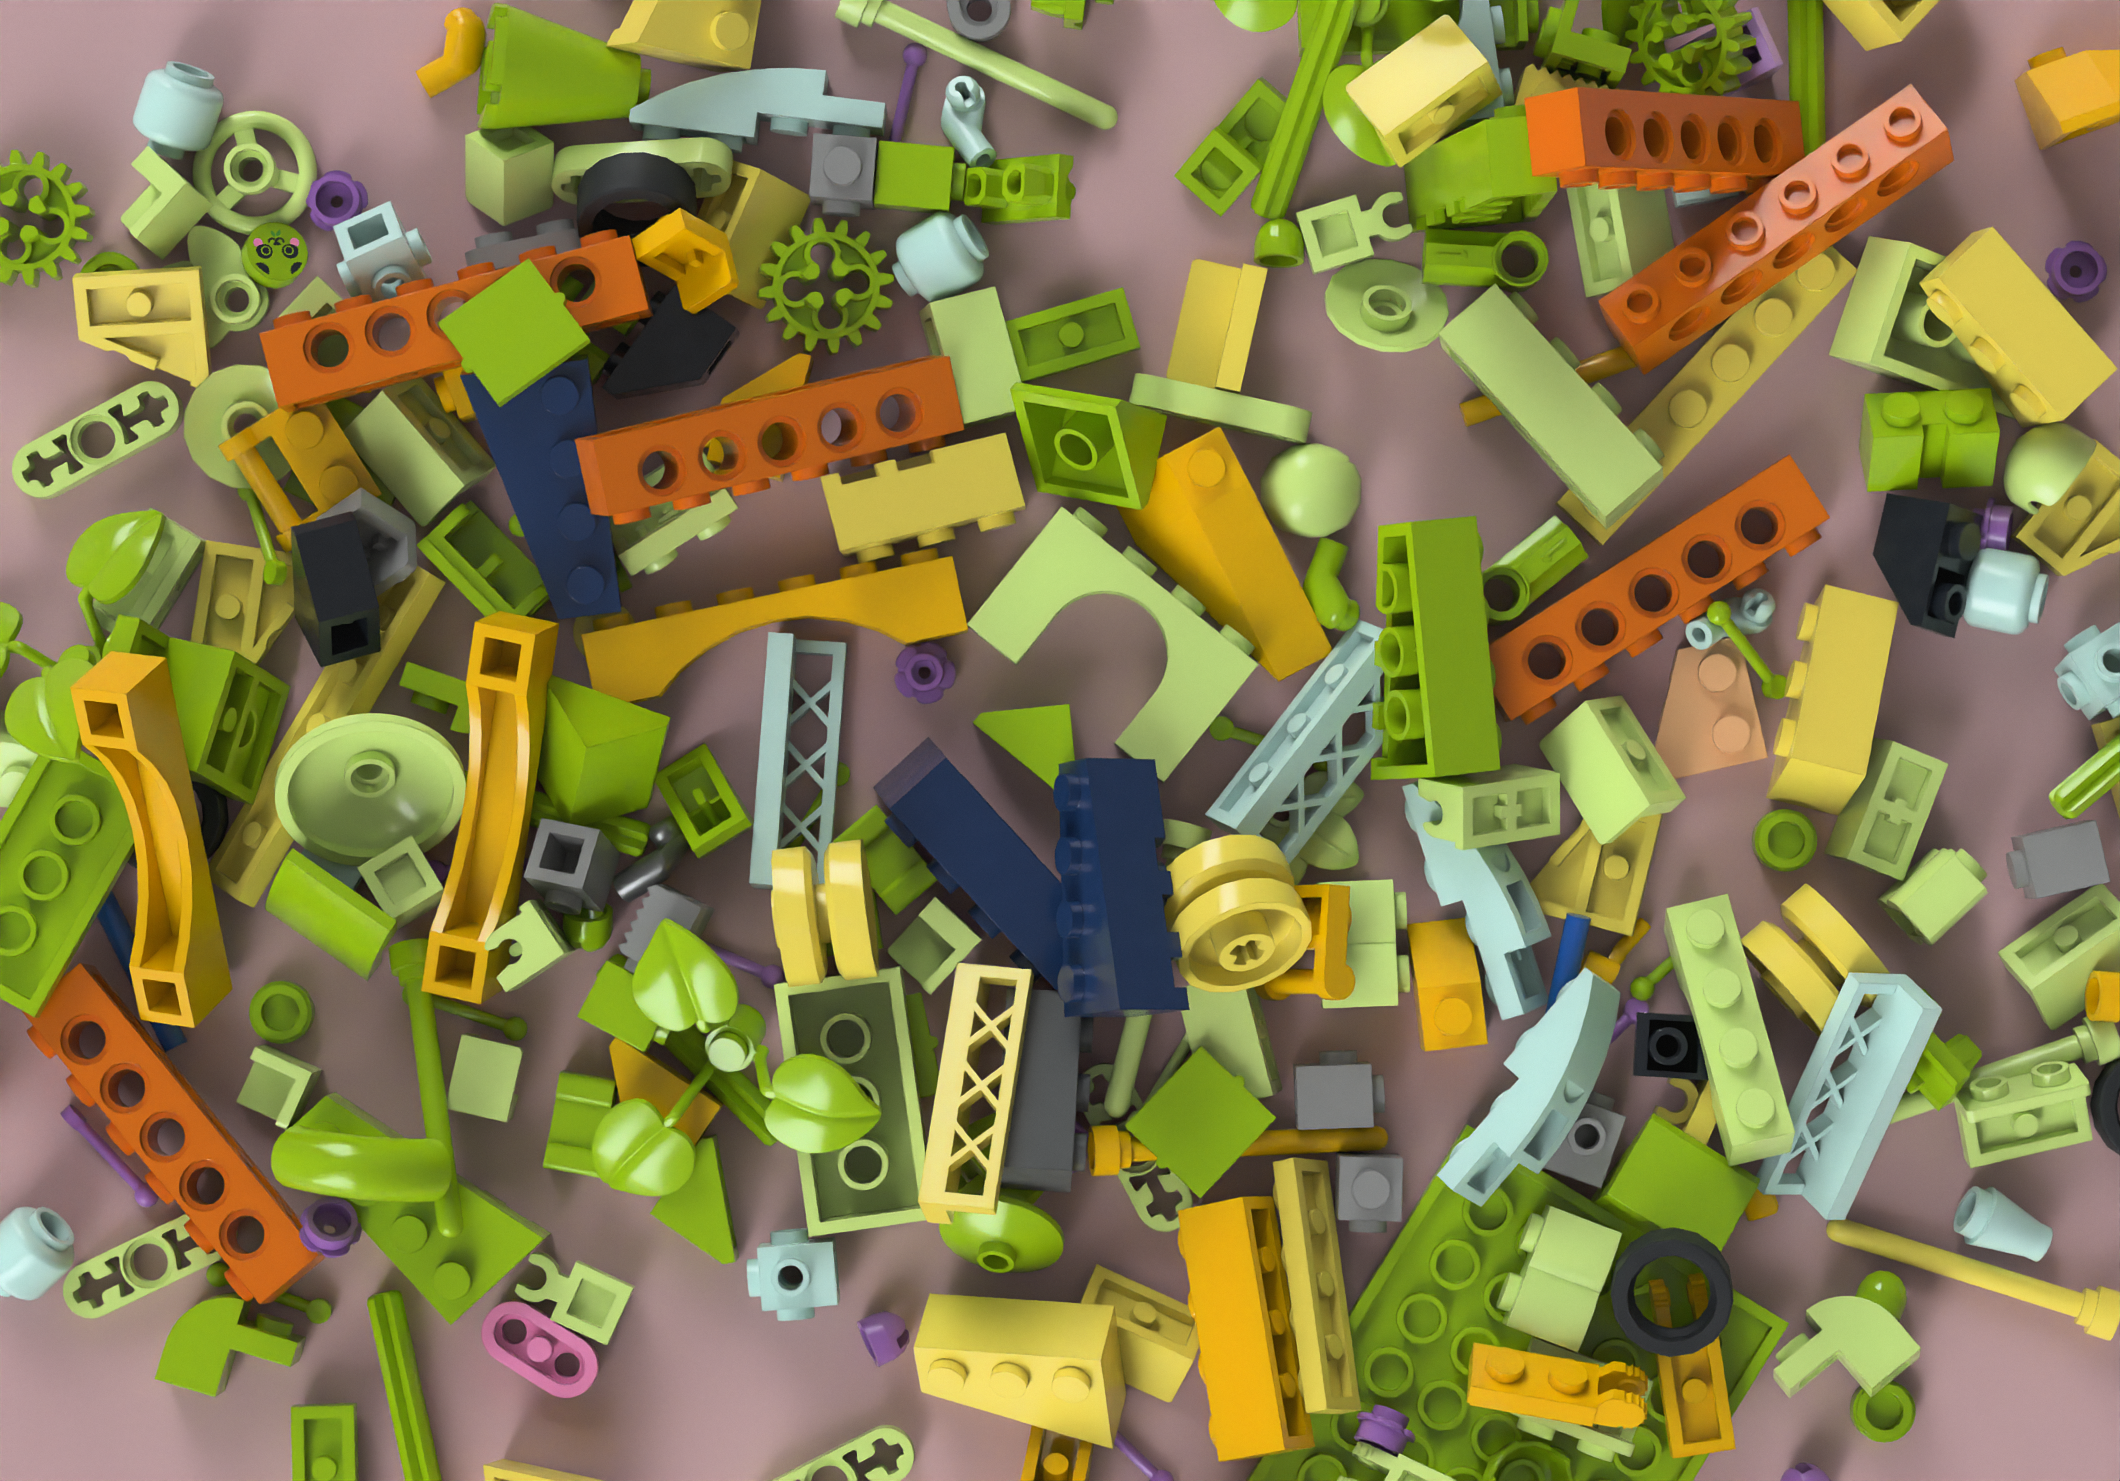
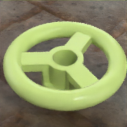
(246, 151)

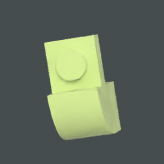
(1856, 1333)

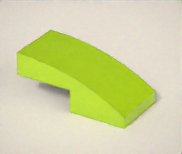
(1234, 149)

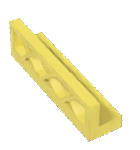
(961, 1087)

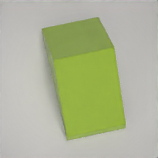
(1034, 736)
(703, 801)
(702, 1206)

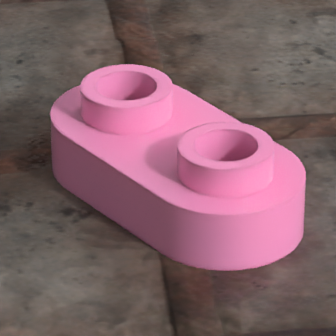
(538, 1353)

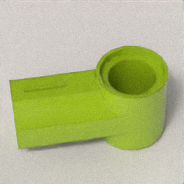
(1475, 258)
(1535, 566)

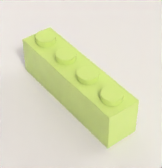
(1552, 405)

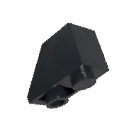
(670, 351)
(1927, 558)
(334, 590)
(1668, 1047)

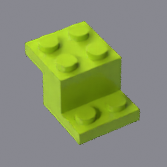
(222, 704)

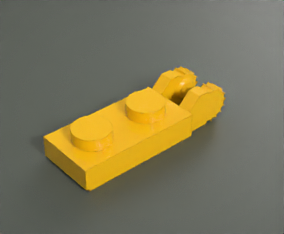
(1692, 1384)
(1556, 1387)

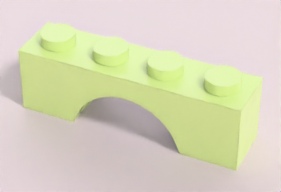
(1731, 1030)

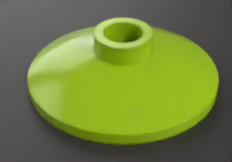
(1012, 1241)

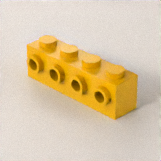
(1244, 1328)

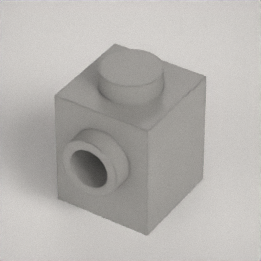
(843, 174)
(2057, 860)
(571, 866)
(1337, 1092)
(1590, 1142)
(1368, 1190)

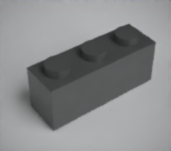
(1047, 1095)

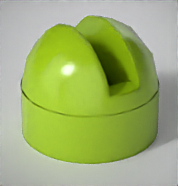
(1279, 245)
(589, 929)
(1885, 1290)

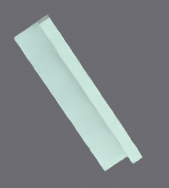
(1300, 739)
(775, 750)
(1860, 1090)

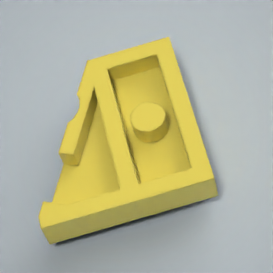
(148, 316)
(2081, 523)
(236, 604)
(1600, 878)

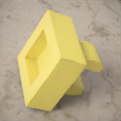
(1697, 1113)

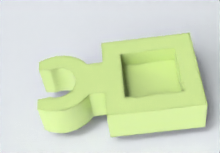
(1341, 233)
(586, 1300)

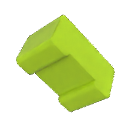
(894, 869)
(577, 1112)

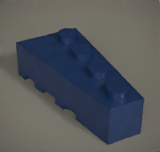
(544, 480)
(979, 853)
(1114, 892)

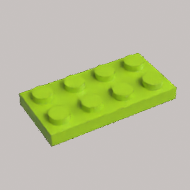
(58, 863)

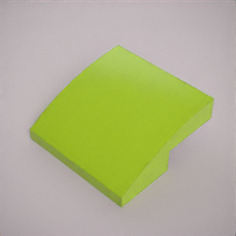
(330, 914)

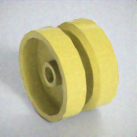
(1235, 913)
(816, 914)
(1808, 971)

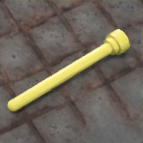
(2093, 1309)

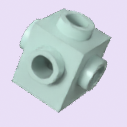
(379, 253)
(2092, 672)
(817, 1263)

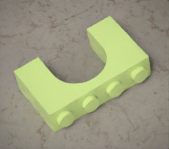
(1075, 562)

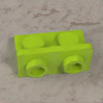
(1586, 55)

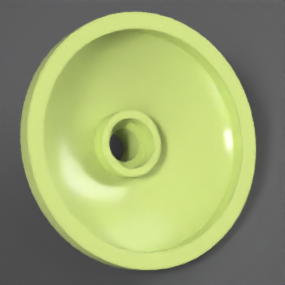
(369, 785)

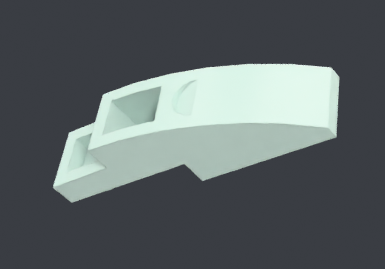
(735, 102)
(1499, 906)
(1556, 1075)

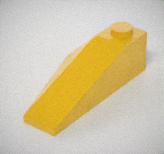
(2070, 94)
(1222, 550)

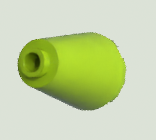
(553, 74)

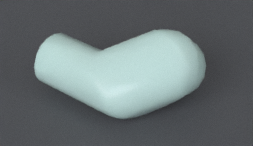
(963, 121)
(1749, 613)

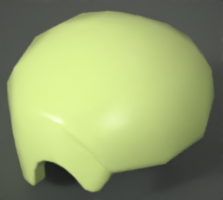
(2045, 464)
(1311, 490)

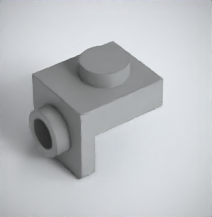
(385, 536)

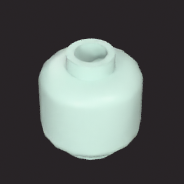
(178, 109)
(940, 256)
(2005, 591)
(33, 1252)

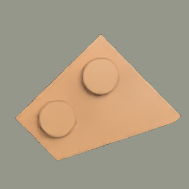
(1709, 712)

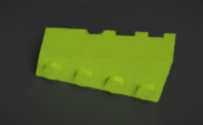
(1477, 177)
(1434, 653)
(444, 1269)

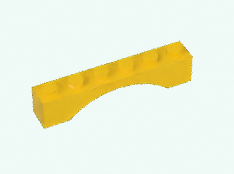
(902, 603)
(507, 717)
(134, 729)

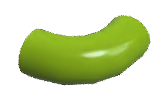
(361, 1165)

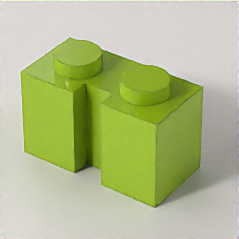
(1928, 437)

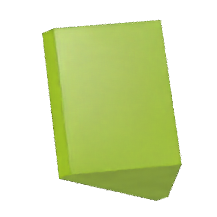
(1089, 444)
(598, 753)
(1676, 1183)

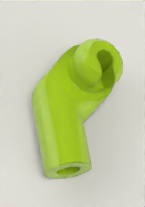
(1324, 589)

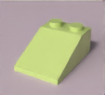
(1894, 330)

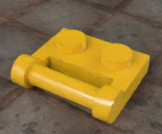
(315, 453)
(1330, 925)

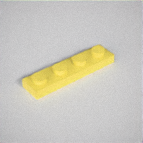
(1316, 1286)

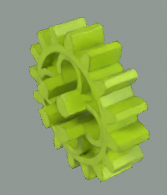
(1679, 69)
(54, 202)
(796, 264)

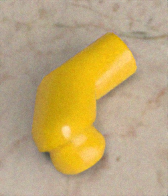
(461, 53)

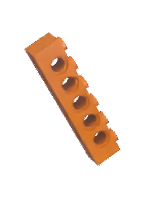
(1661, 140)
(1777, 229)
(294, 343)
(615, 458)
(1776, 491)
(88, 998)

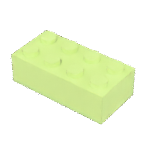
(869, 1035)

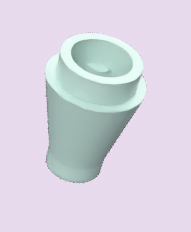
(1999, 1224)

